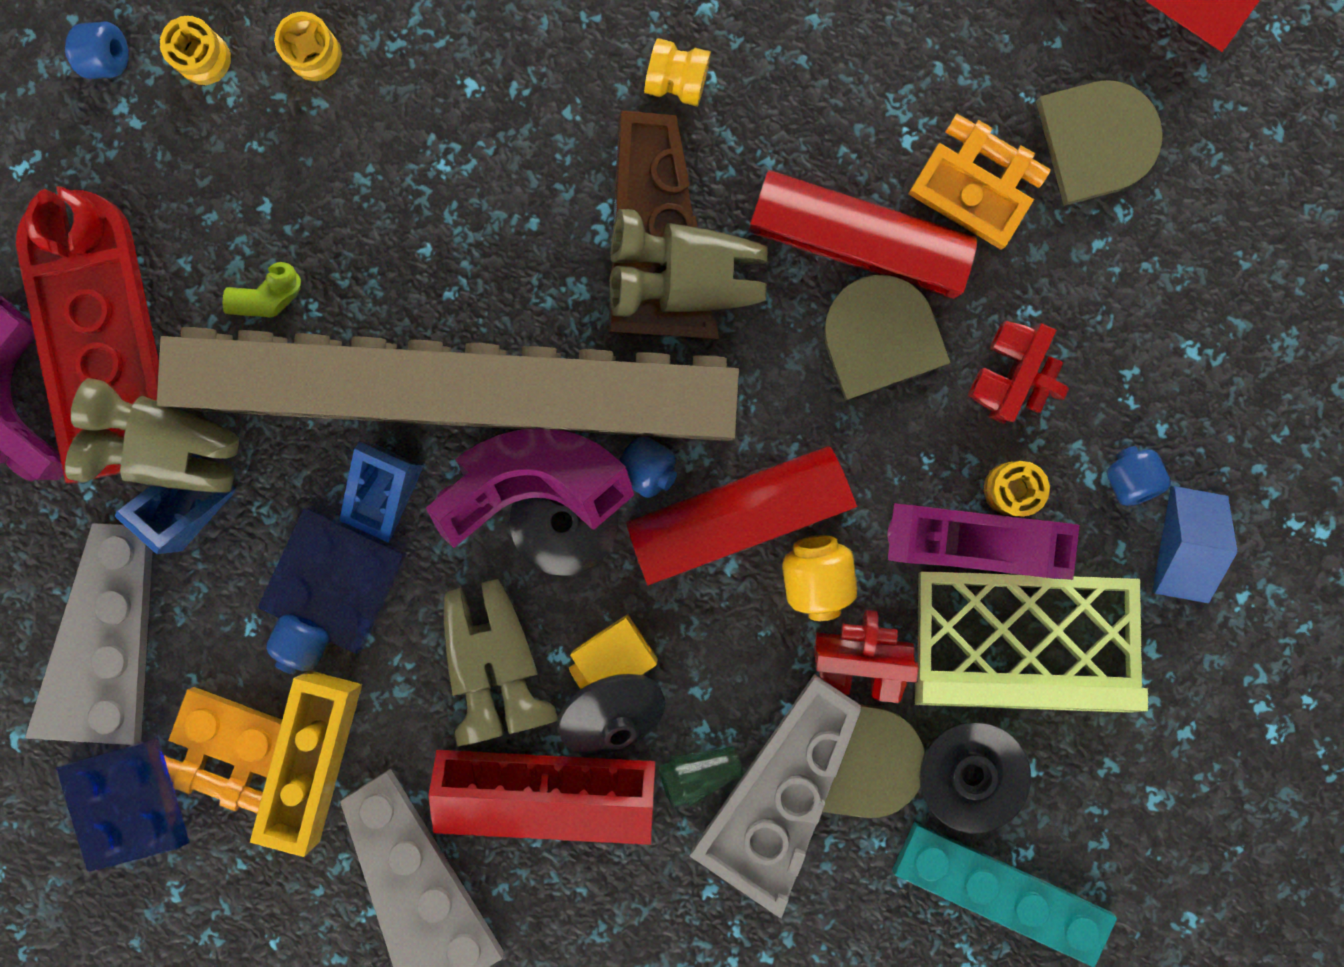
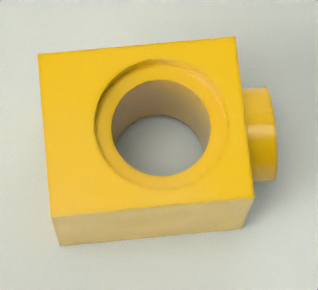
(612, 652)

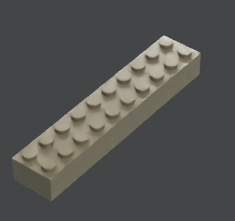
(446, 387)

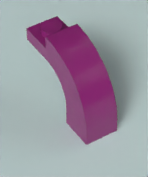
(26, 451)
(527, 466)
(982, 541)

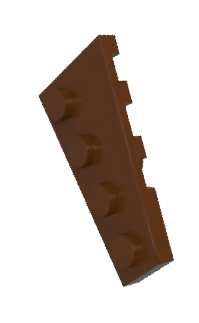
(655, 184)

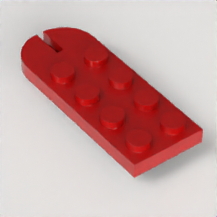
(85, 304)

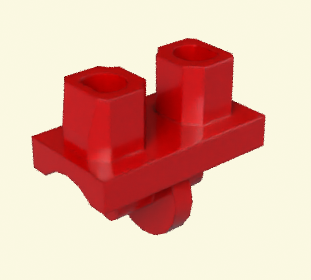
(1027, 349)
(867, 653)

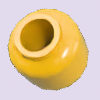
(819, 577)

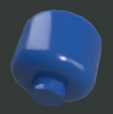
(97, 50)
(649, 466)
(1137, 476)
(296, 644)

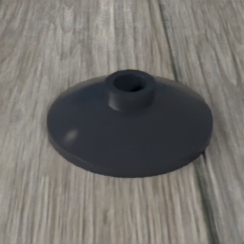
(558, 551)
(611, 714)
(990, 799)

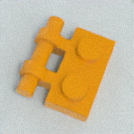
(973, 195)
(230, 734)

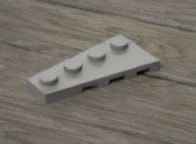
(101, 647)
(773, 810)
(412, 885)

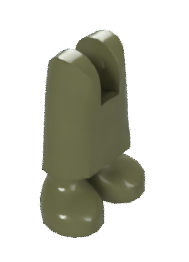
(696, 273)
(154, 446)
(488, 658)

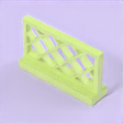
(1031, 690)

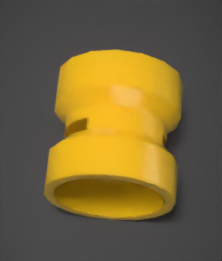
(299, 38)
(205, 58)
(677, 72)
(1005, 486)

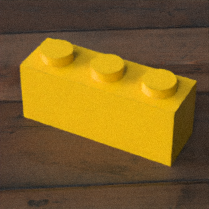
(305, 763)

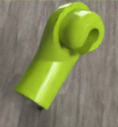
(269, 299)

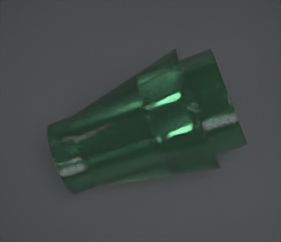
(698, 774)

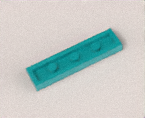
(1004, 894)

